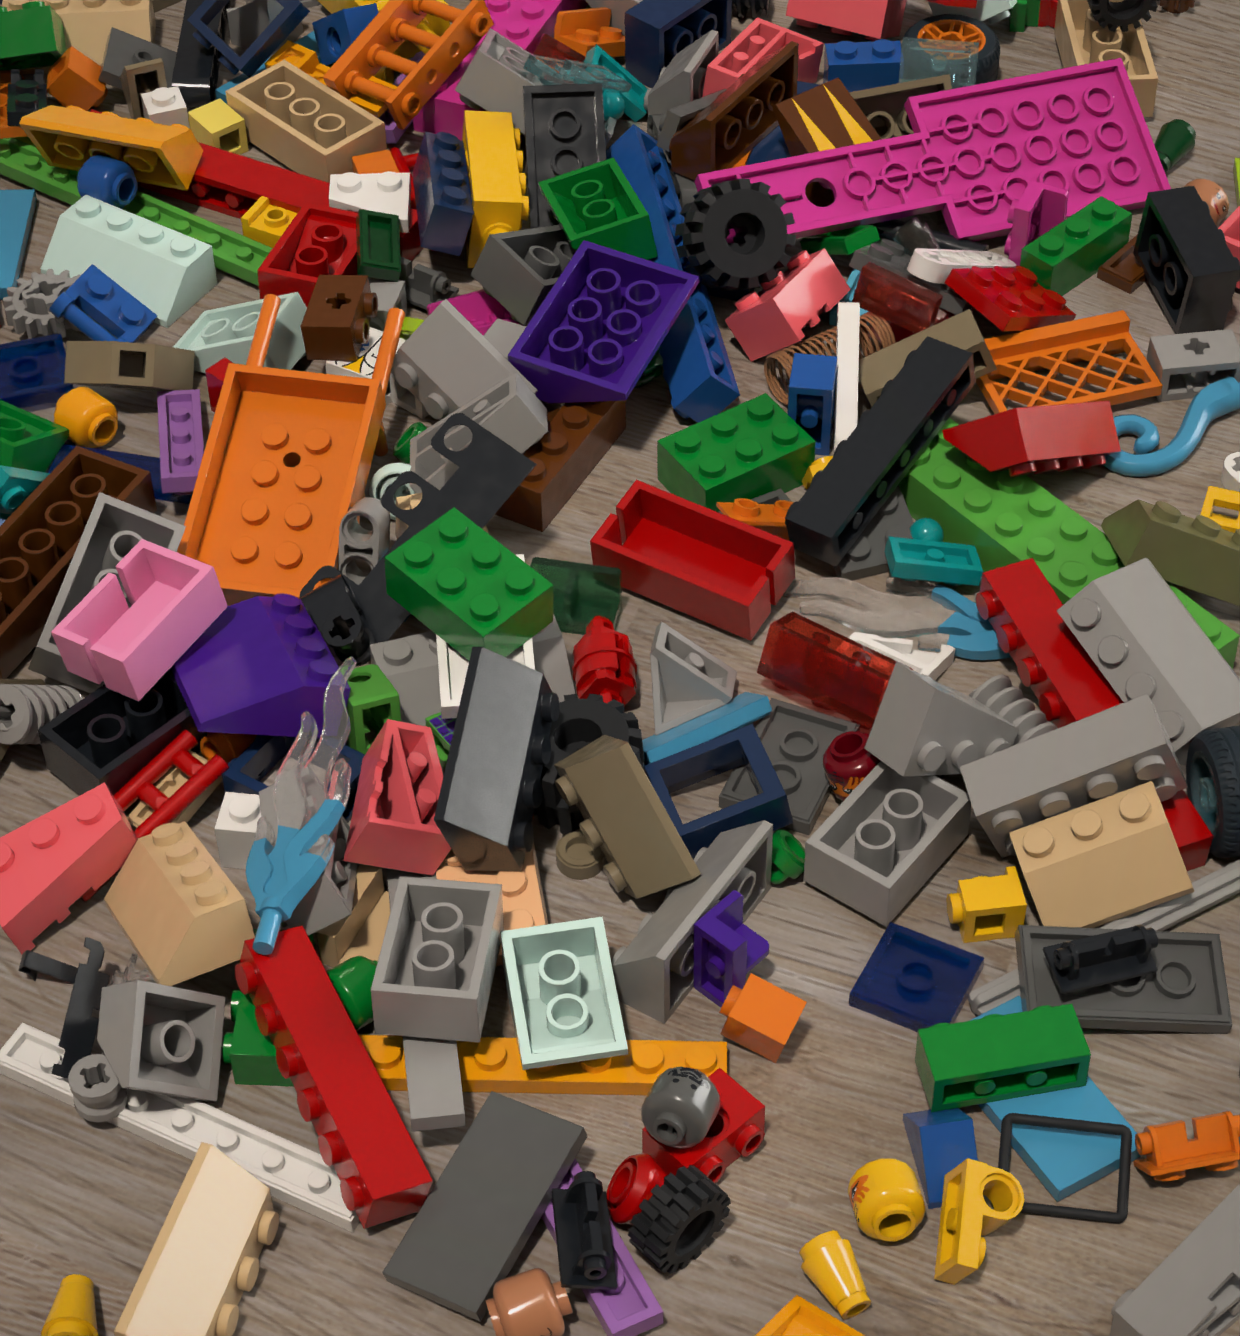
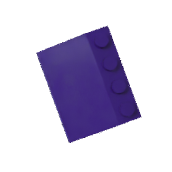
(600, 325)
(257, 669)

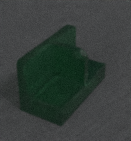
(581, 592)

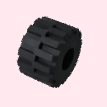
(758, 240)
(577, 726)

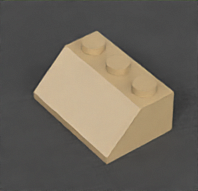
(1102, 860)

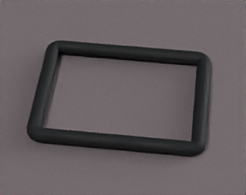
(1078, 1125)

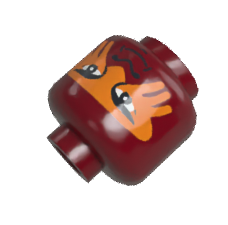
(848, 762)

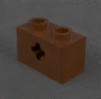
(338, 317)

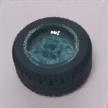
(1215, 786)

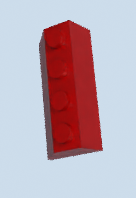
(1039, 438)

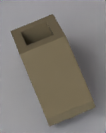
(128, 365)

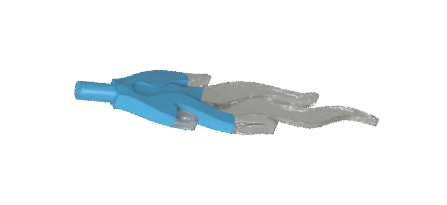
(909, 611)
(305, 815)

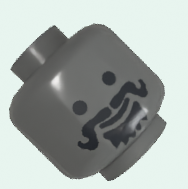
(681, 1104)

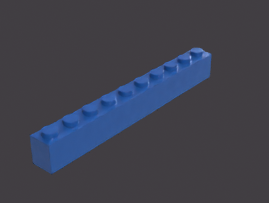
(693, 349)

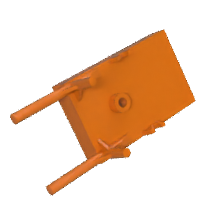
(250, 507)

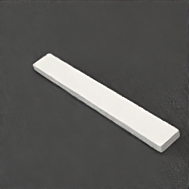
(183, 1123)

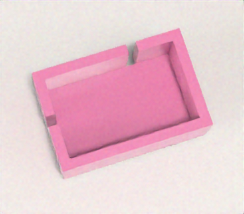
(135, 646)

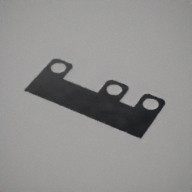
(478, 489)

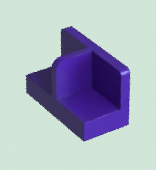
(725, 949)

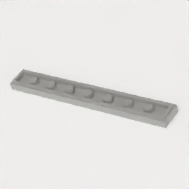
(430, 1065)

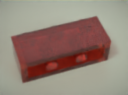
(826, 668)

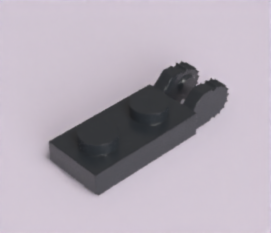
(25, 96)

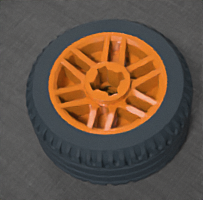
(966, 29)

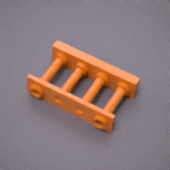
(383, 37)

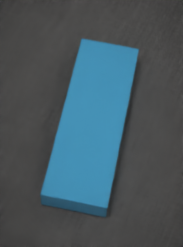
(725, 719)

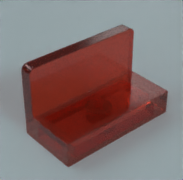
(898, 299)

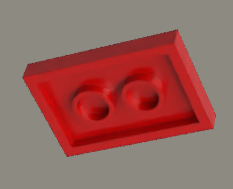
(1010, 297)

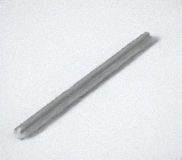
(1207, 893)

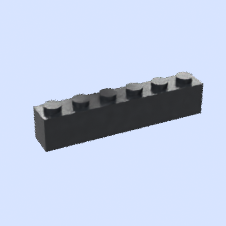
(880, 450)

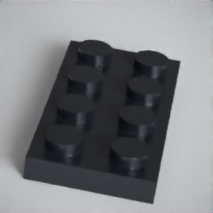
(561, 135)

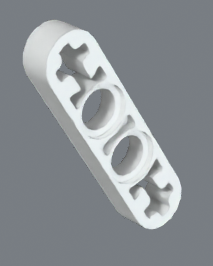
(936, 264)
(847, 370)

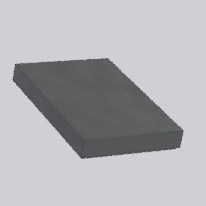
(795, 745)

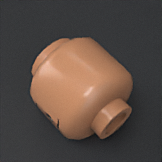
(528, 1305)

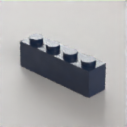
(442, 193)

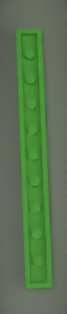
(231, 250)

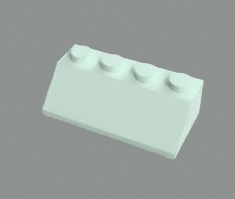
(143, 257)

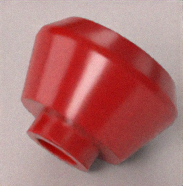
(631, 1185)

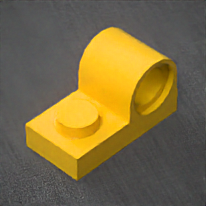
(968, 1217)

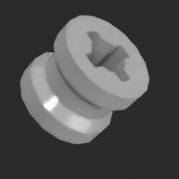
(103, 1099)

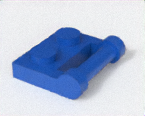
(107, 305)

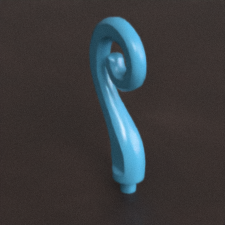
(1208, 404)

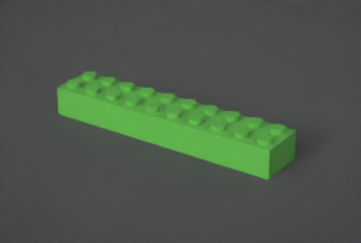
(1020, 521)

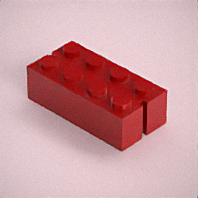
(695, 559)

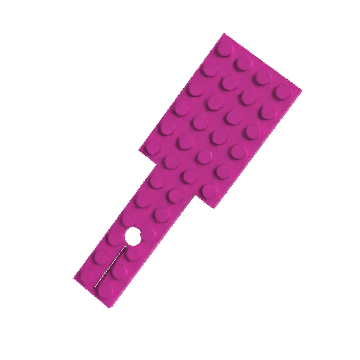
(978, 154)

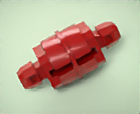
(604, 663)

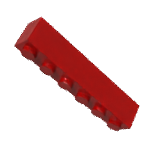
(334, 1079)

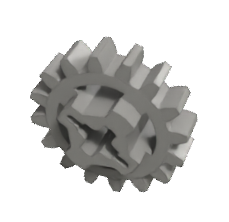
(30, 304)

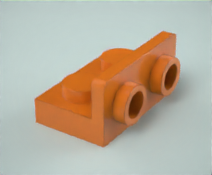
(588, 27)

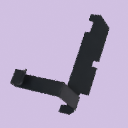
(79, 1025)

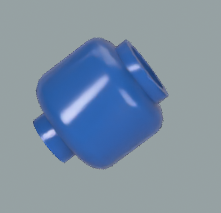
(107, 180)

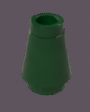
(1174, 142)

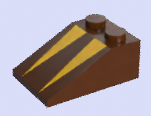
(822, 121)

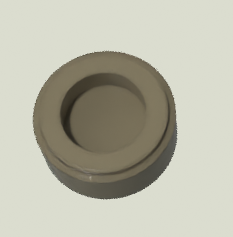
(577, 858)

